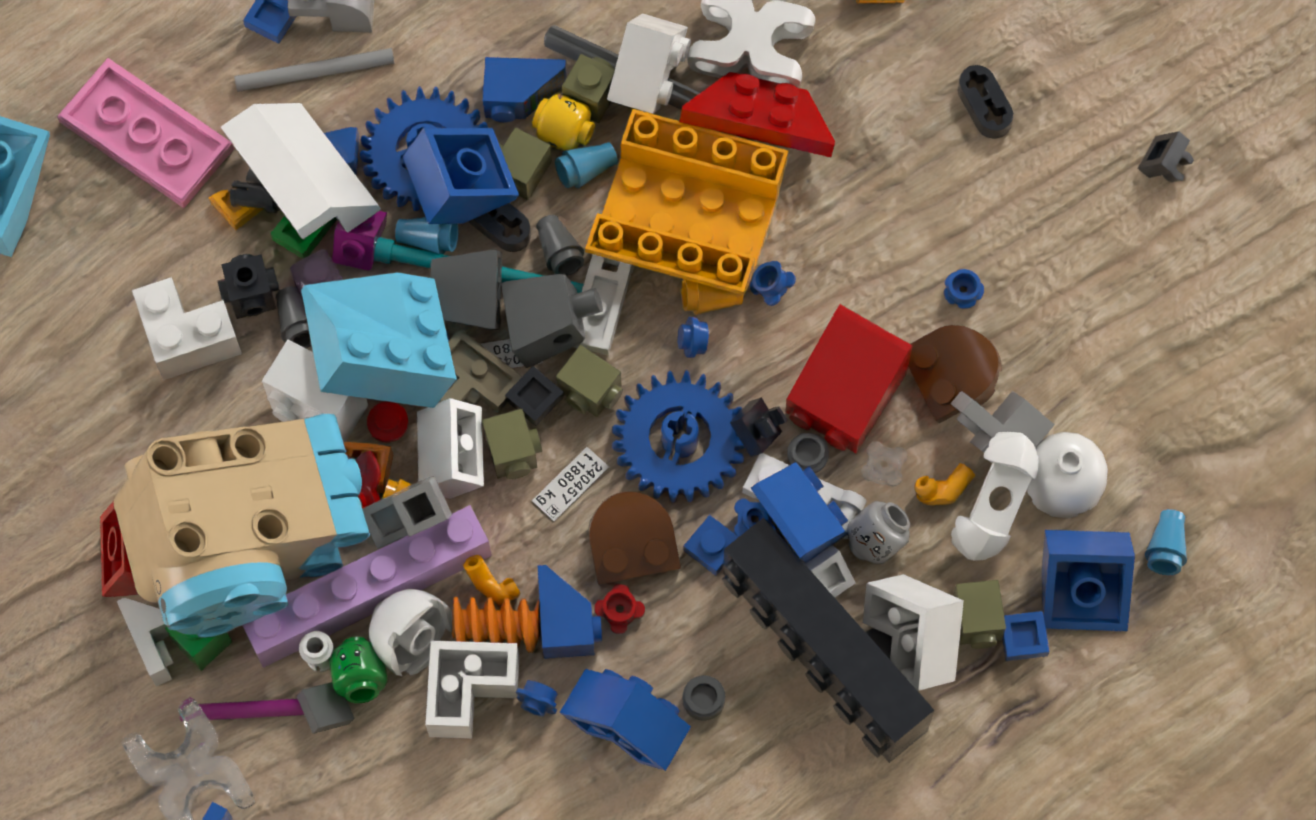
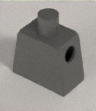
(470, 288)
(546, 316)

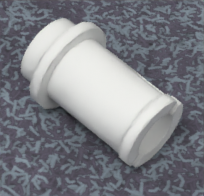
(310, 644)

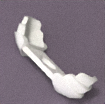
(987, 529)

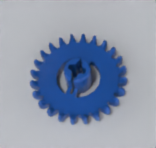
(392, 127)
(692, 402)

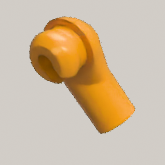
(944, 491)
(486, 583)

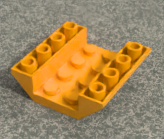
(689, 202)

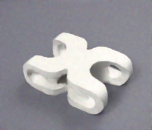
(752, 39)

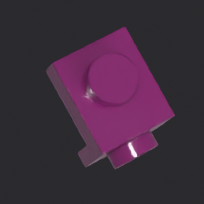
(358, 245)

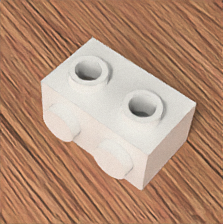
(451, 446)

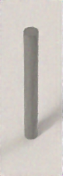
(314, 69)

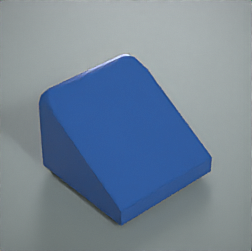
(347, 144)

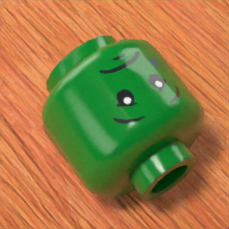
(357, 671)

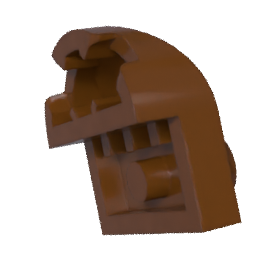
(953, 362)
(631, 538)

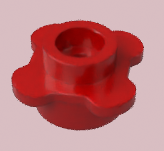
(619, 597)

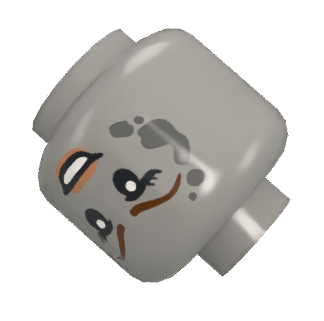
(878, 532)

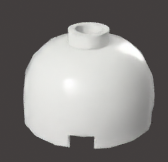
(1068, 475)
(405, 627)

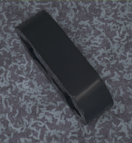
(977, 105)
(495, 231)

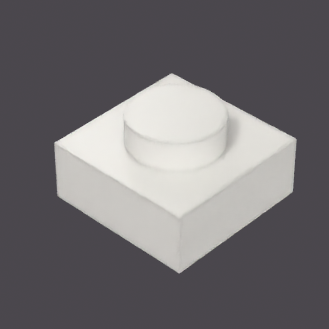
(831, 571)

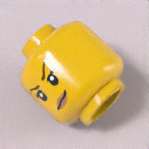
(563, 122)

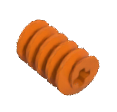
(496, 624)

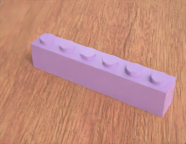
(358, 587)

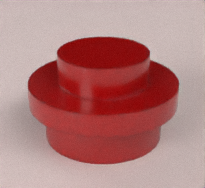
(387, 422)

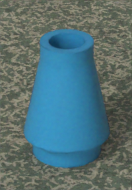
(583, 164)
(430, 237)
(1168, 546)

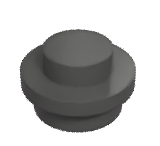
(807, 451)

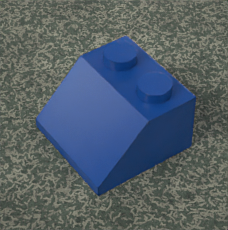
(459, 173)
(800, 511)
(1087, 580)

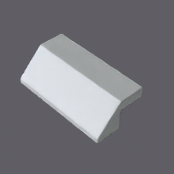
(299, 167)

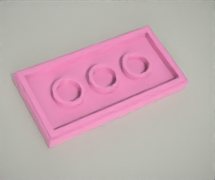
(145, 132)

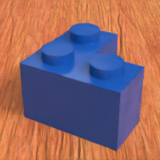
(627, 715)

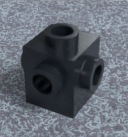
(248, 285)

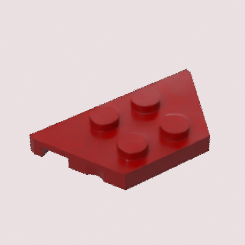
(761, 112)

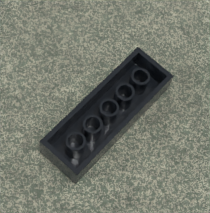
(825, 641)

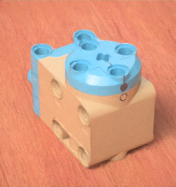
(233, 515)

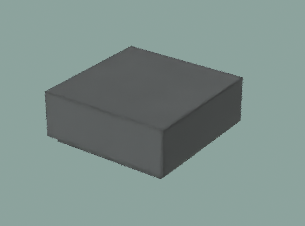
(324, 708)

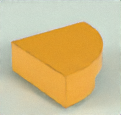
(234, 216)

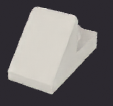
(146, 629)

